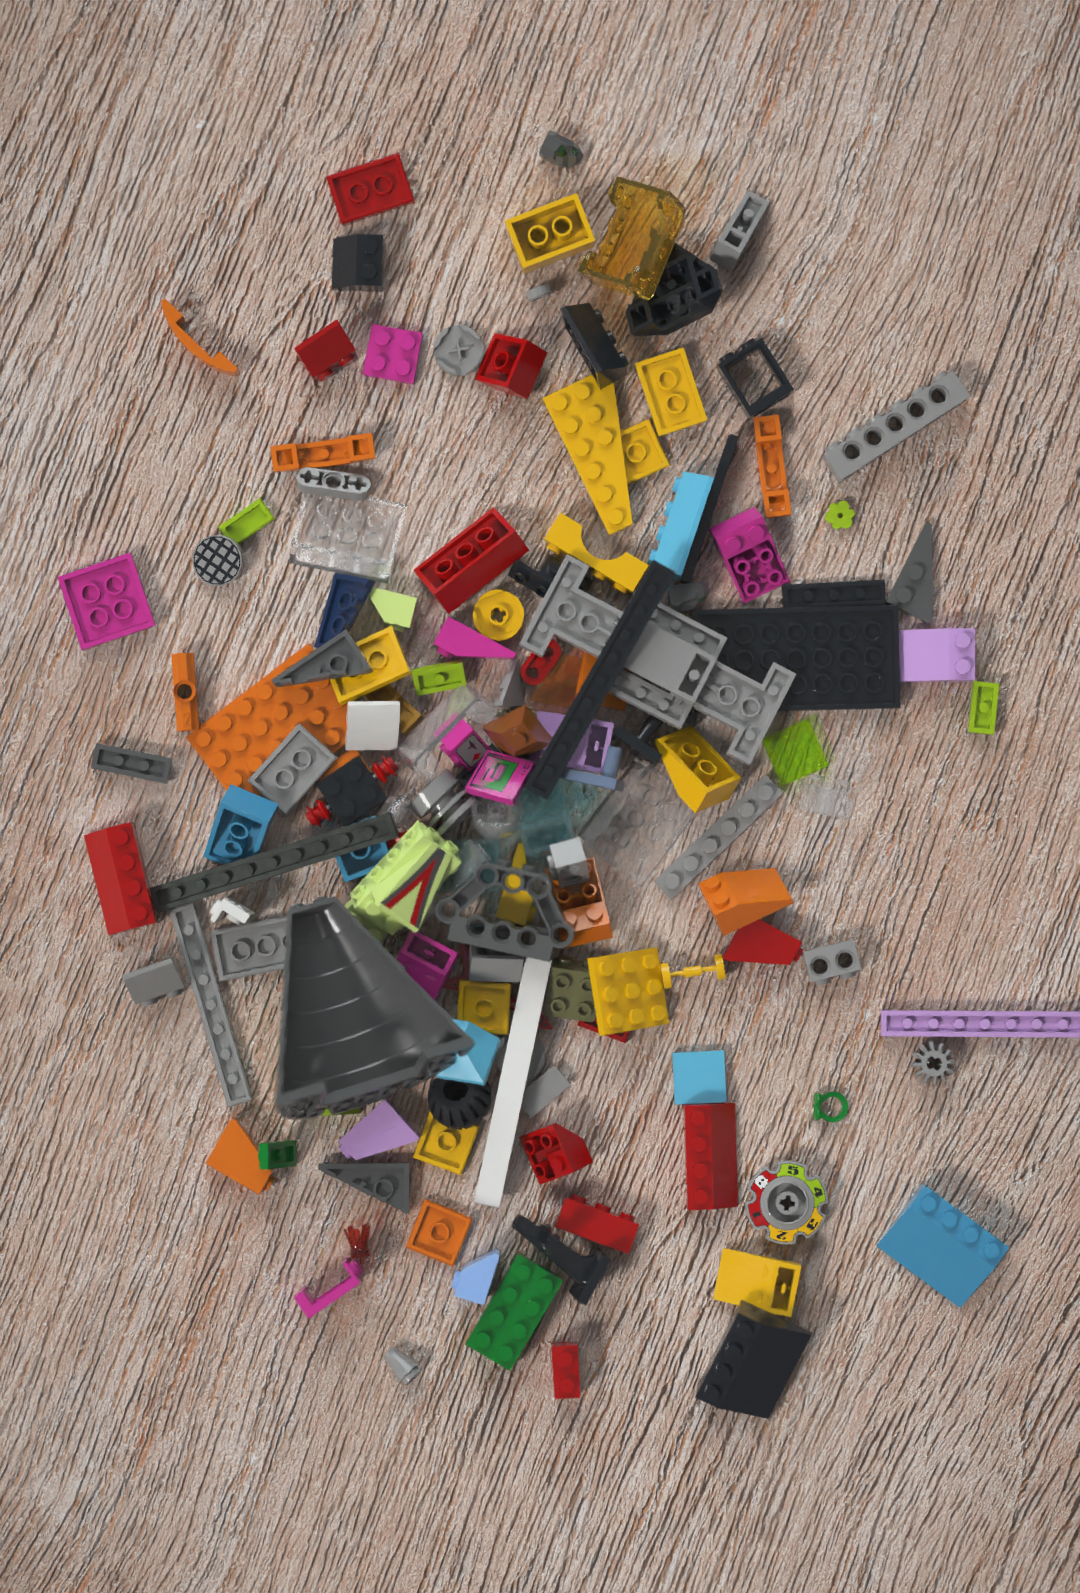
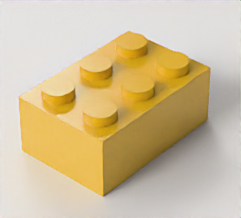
(550, 233)

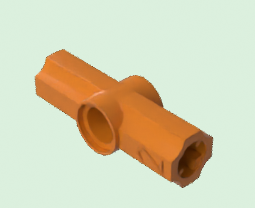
(186, 709)

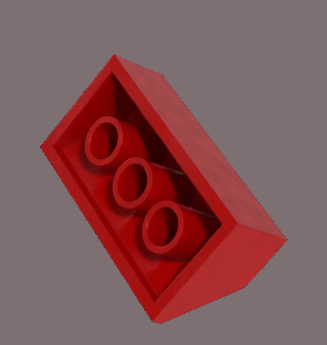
(471, 560)
(121, 878)
(710, 1156)

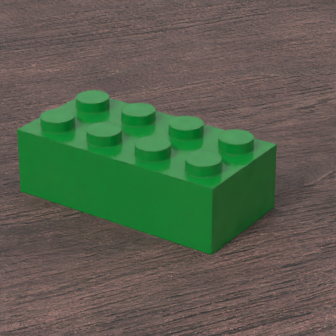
(514, 1311)

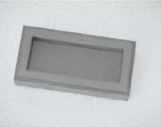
(543, 1091)

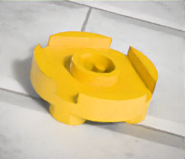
(485, 609)

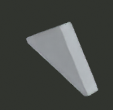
(511, 687)

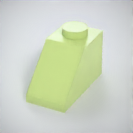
(394, 608)

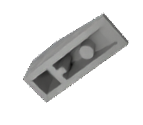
(739, 231)

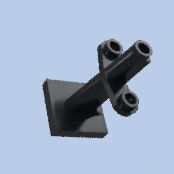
(640, 741)
(584, 1270)

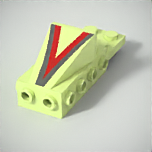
(404, 882)

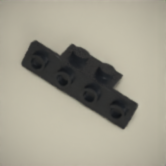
(541, 580)

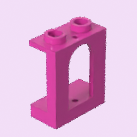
(311, 1306)

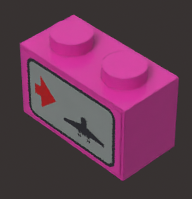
(464, 746)

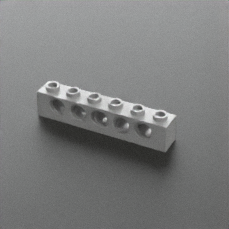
(954, 395)

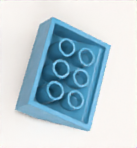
(942, 1246)

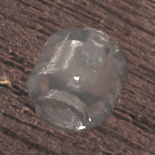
(401, 812)

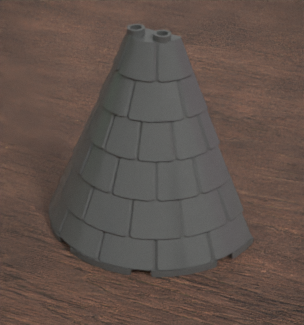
(352, 1018)

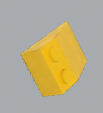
(696, 769)

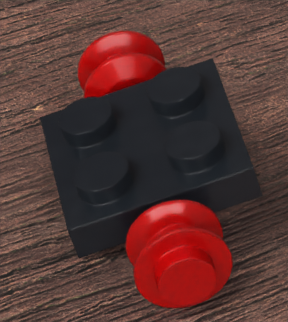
(351, 791)

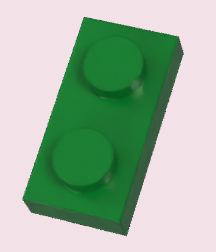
(277, 1154)

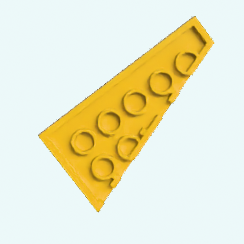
(592, 437)

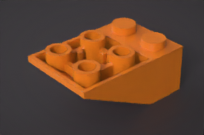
(584, 908)

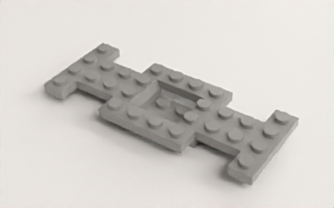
(669, 653)

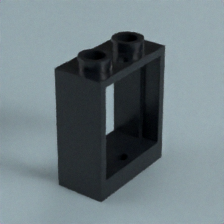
(768, 400)

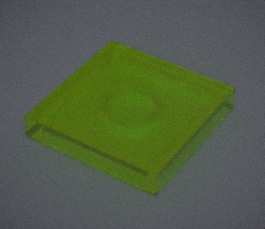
(795, 752)

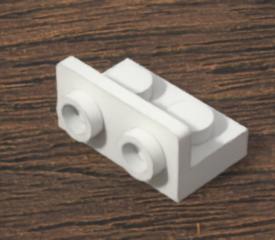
(236, 911)

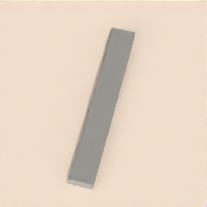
(211, 1004)

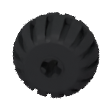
(455, 1112)

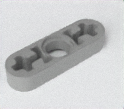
(326, 475)

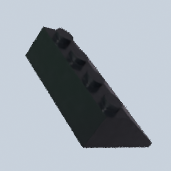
(752, 1362)

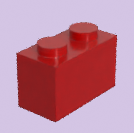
(565, 1370)

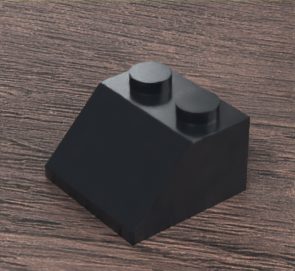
(358, 263)

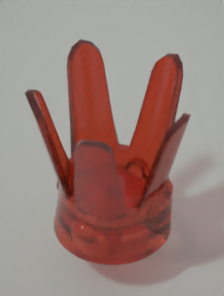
(357, 1242)

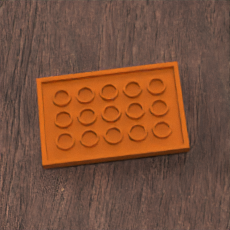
(259, 720)

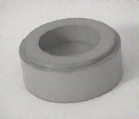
(539, 292)

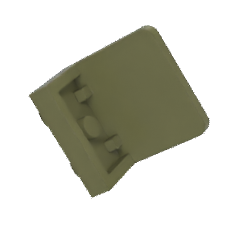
(570, 990)

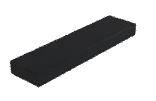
(834, 594)

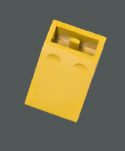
(757, 1280)

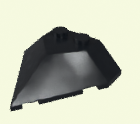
(683, 295)

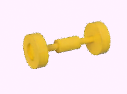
(693, 971)

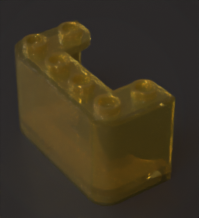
(636, 239)

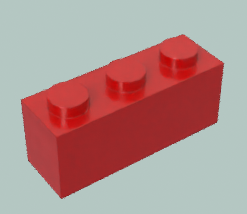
(597, 1223)

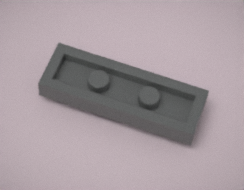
(131, 763)

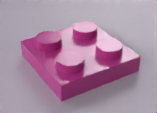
(392, 354)

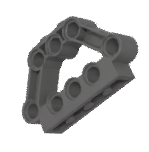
(547, 903)

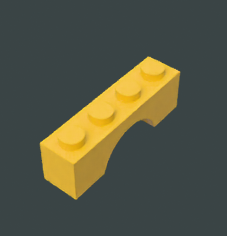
(623, 571)

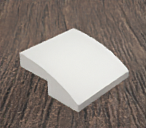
(372, 725)

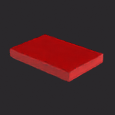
(370, 189)

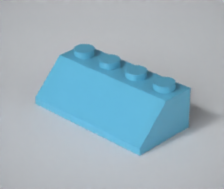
(682, 521)

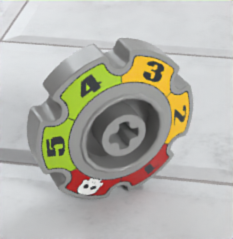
(774, 1185)

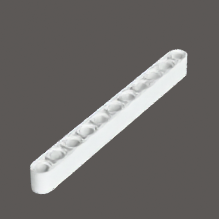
(513, 1079)

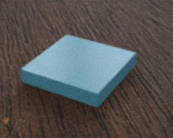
(699, 1077)

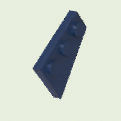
(343, 605)

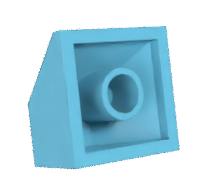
(477, 1063)

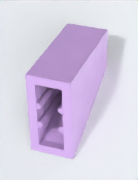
(378, 1132)

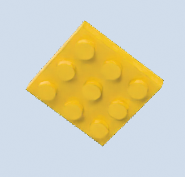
(628, 991)

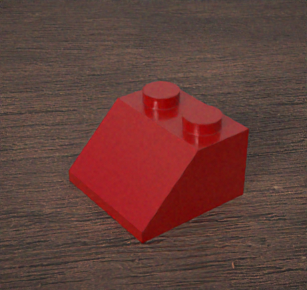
(326, 352)
(511, 365)

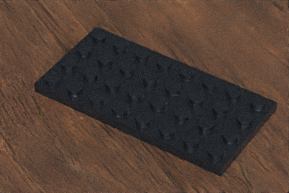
(838, 653)

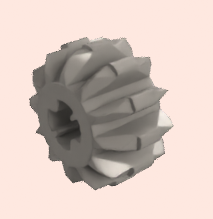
(933, 1053)

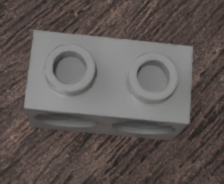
(568, 863)
(830, 956)

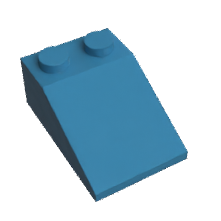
(239, 826)

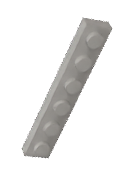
(718, 837)

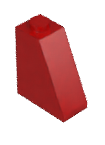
(763, 944)

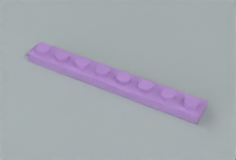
(979, 1023)

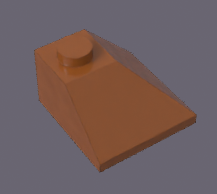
(518, 733)

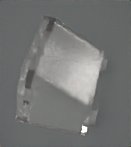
(461, 702)

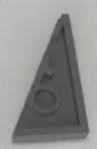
(914, 584)
(332, 660)
(381, 1180)

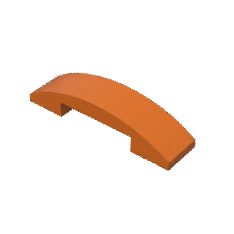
(218, 362)
(323, 453)
(771, 466)

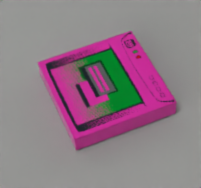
(500, 777)

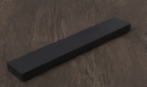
(709, 509)

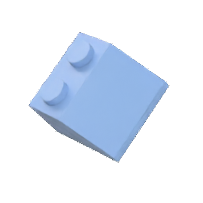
(475, 1277)

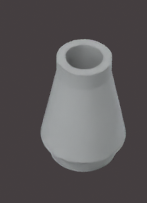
(402, 1366)

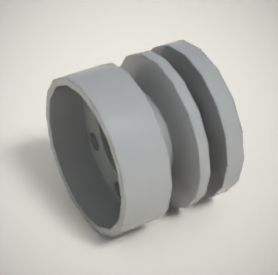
(443, 803)

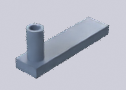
(606, 780)

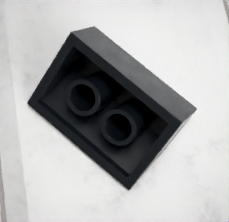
(594, 343)

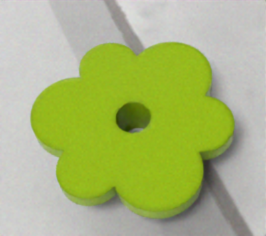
(843, 509)

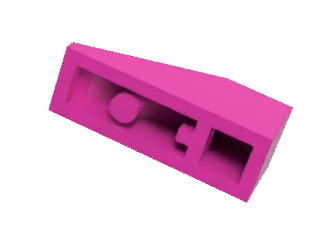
(465, 642)

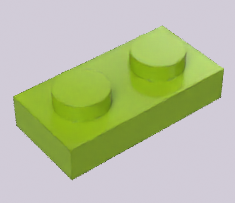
(438, 677)
(983, 708)

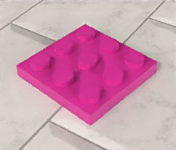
(106, 601)

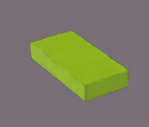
(247, 522)

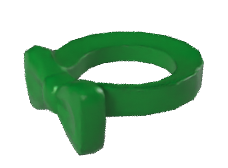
(818, 1099)

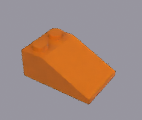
(744, 897)

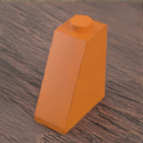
(238, 1158)

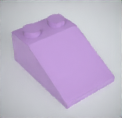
(937, 655)

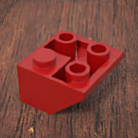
(555, 1152)

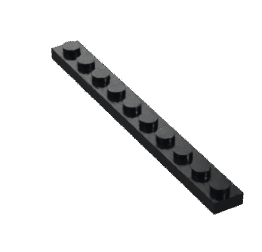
(600, 679)

